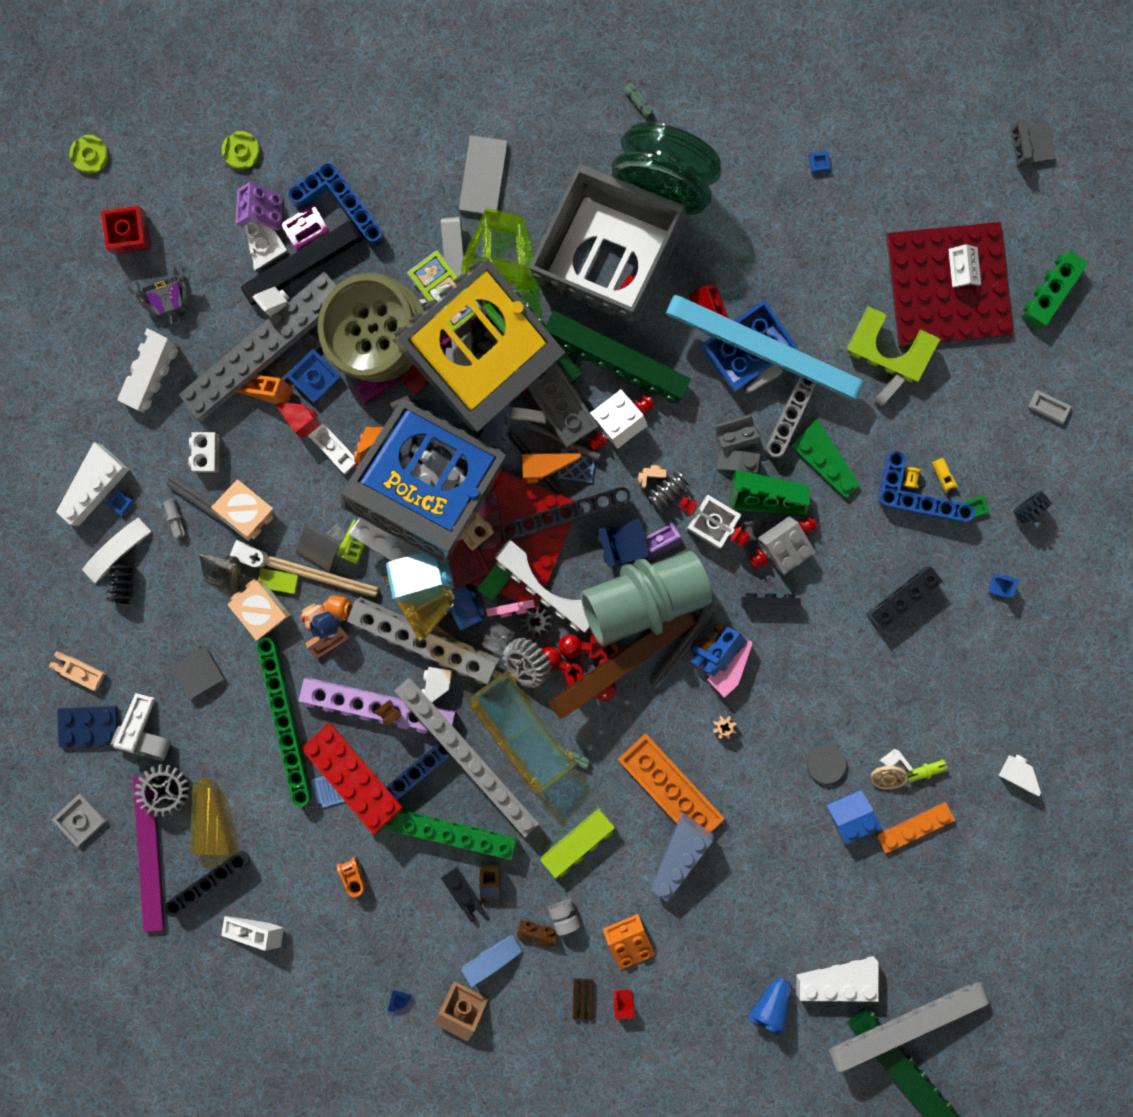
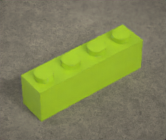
(577, 843)

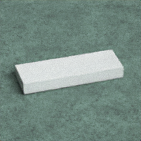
(134, 723)

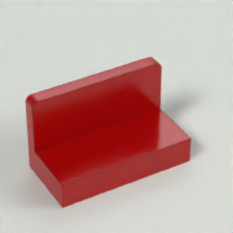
(709, 298)

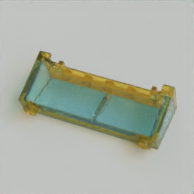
(520, 733)

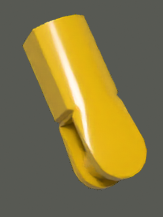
(942, 471)

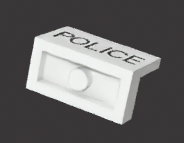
(964, 266)

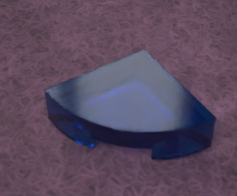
(398, 1000)

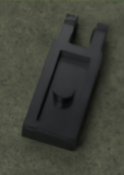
(462, 892)

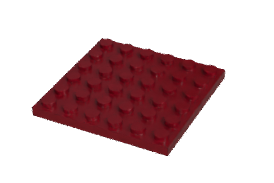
(925, 291)

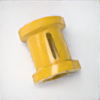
(907, 483)

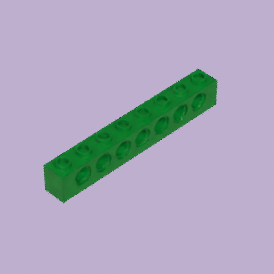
(452, 833)

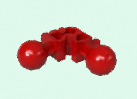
(571, 646)

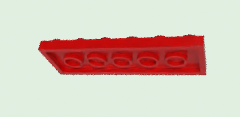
(352, 778)

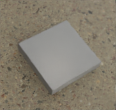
(79, 820)

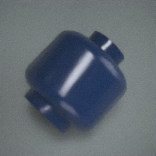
(324, 625)

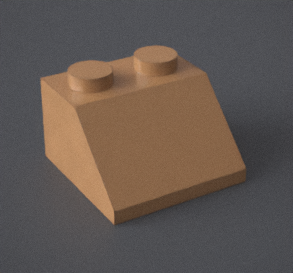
(461, 1011)

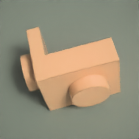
(654, 472)

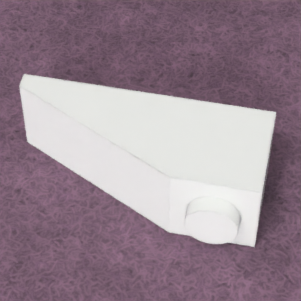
(253, 933)

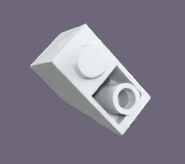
(437, 682)

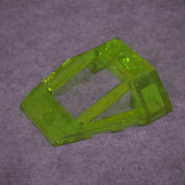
(513, 272)

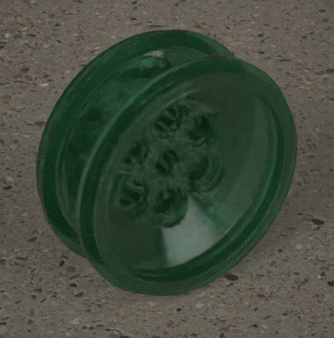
(668, 164)

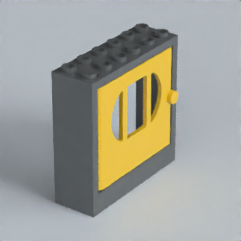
(473, 383)

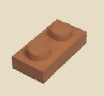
(321, 646)

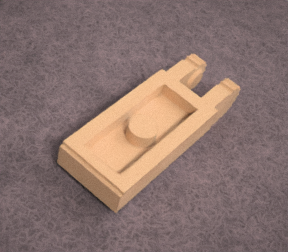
(78, 671)

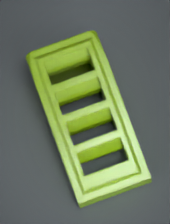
(345, 546)

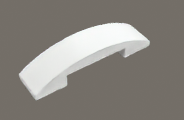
(333, 448)
(115, 549)

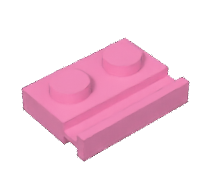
(506, 610)

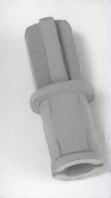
(174, 518)

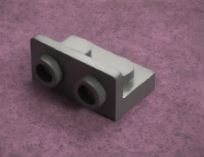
(737, 433)

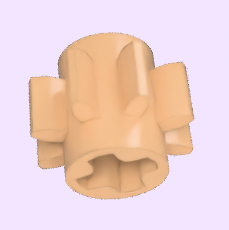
(726, 732)

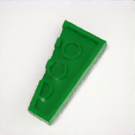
(822, 455)

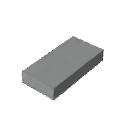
(1049, 407)

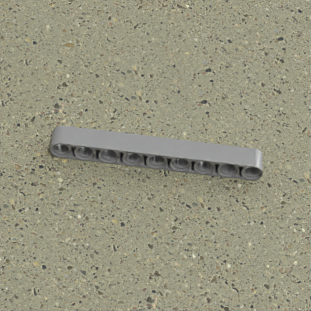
(908, 1026)

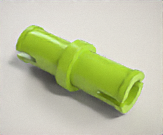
(927, 771)

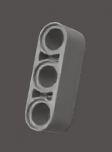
(148, 746)

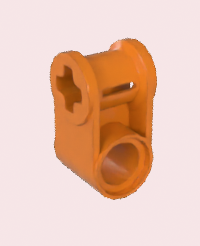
(352, 875)

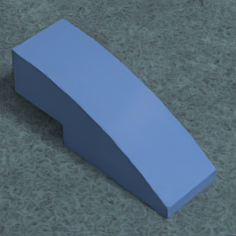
(491, 960)

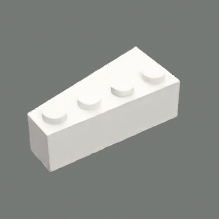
(148, 371)
(91, 484)
(840, 982)

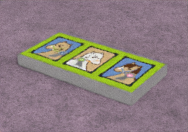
(432, 277)

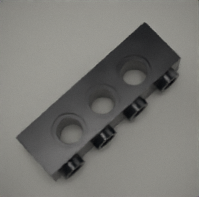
(904, 597)

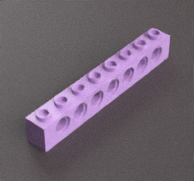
(309, 696)

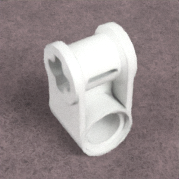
(247, 554)

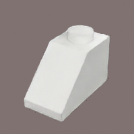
(271, 300)
(1021, 774)

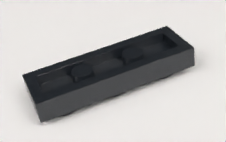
(770, 599)

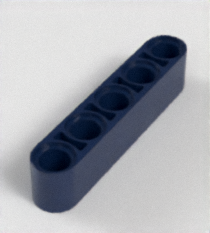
(422, 766)

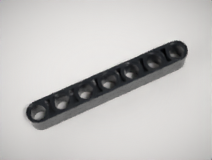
(303, 260)
(556, 513)

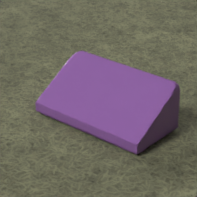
(663, 541)

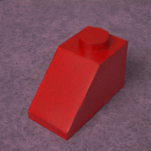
(299, 418)

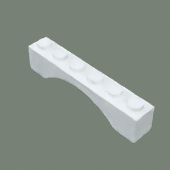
(515, 560)

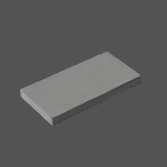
(483, 174)

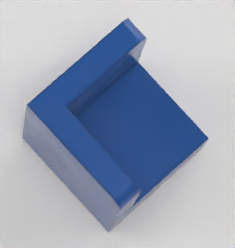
(1003, 585)

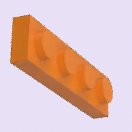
(915, 827)

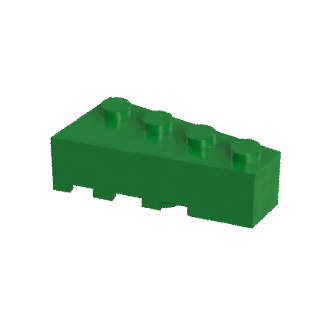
(768, 494)

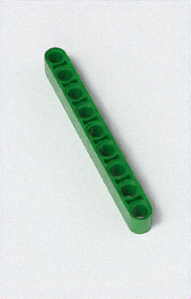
(283, 731)

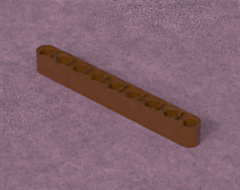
(617, 666)

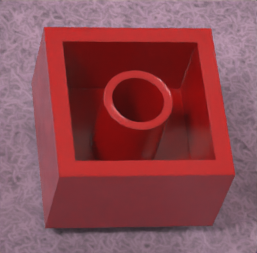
(125, 230)

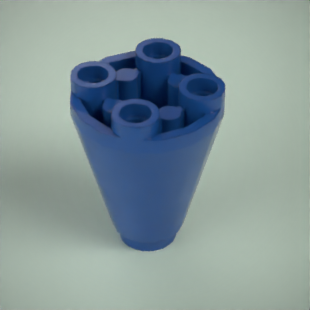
(772, 1007)

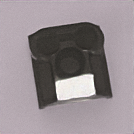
(222, 572)

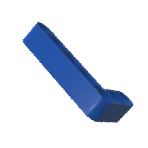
(343, 198)
(916, 499)

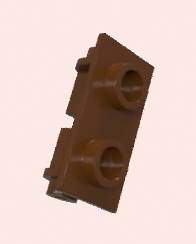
(545, 934)

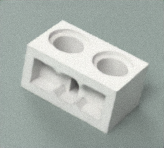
(211, 452)

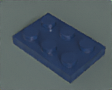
(87, 726)

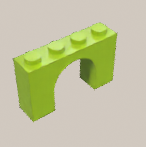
(909, 365)

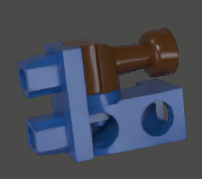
(718, 649)

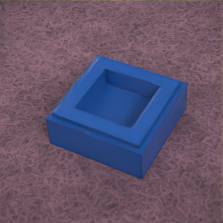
(819, 162)
(120, 502)

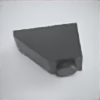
(738, 460)

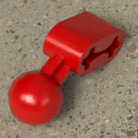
(561, 665)

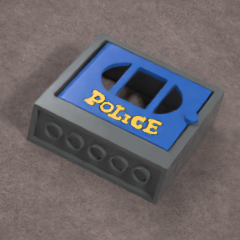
(406, 505)

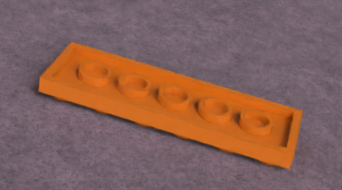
(668, 784)

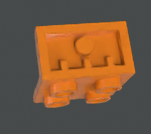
(628, 942)

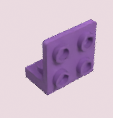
(258, 205)

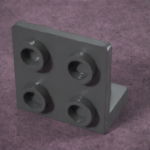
(1032, 142)

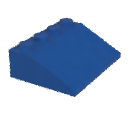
(739, 366)

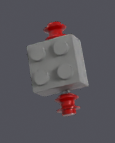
(785, 544)

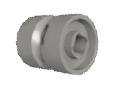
(563, 915)

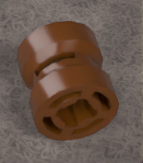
(388, 713)

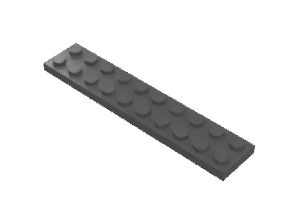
(257, 350)

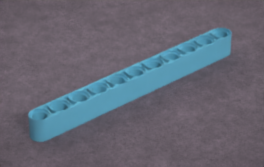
(765, 347)

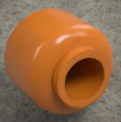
(338, 606)

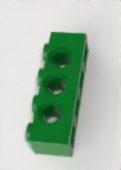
(1073, 266)

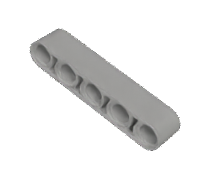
(789, 424)

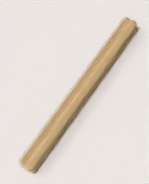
(322, 576)

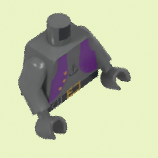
(166, 297)

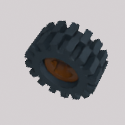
(1032, 507)

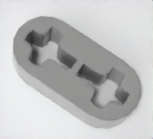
(889, 389)

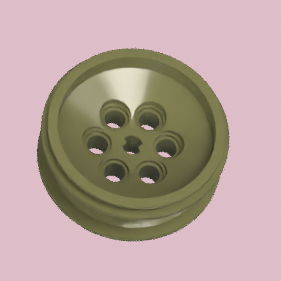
(344, 314)

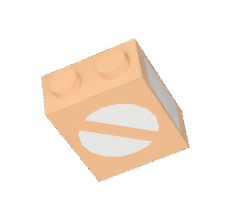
(243, 510)
(258, 609)

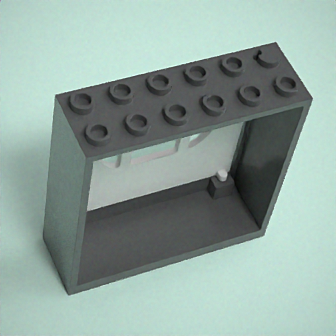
(612, 213)

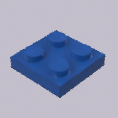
(313, 375)

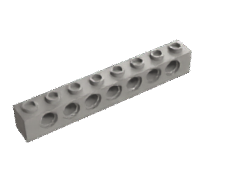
(451, 646)

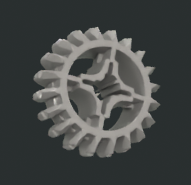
(527, 662)
(153, 786)

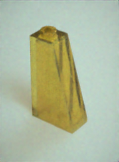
(208, 821)

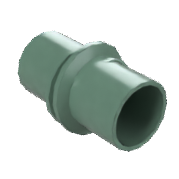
(646, 597)

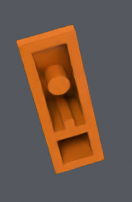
(268, 389)
(540, 466)

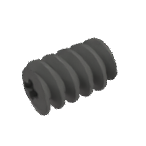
(668, 490)

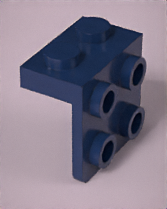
(623, 543)

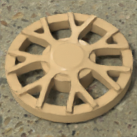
(889, 777)

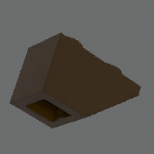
(489, 882)

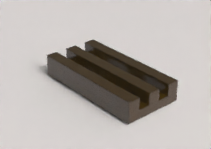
(582, 1015)

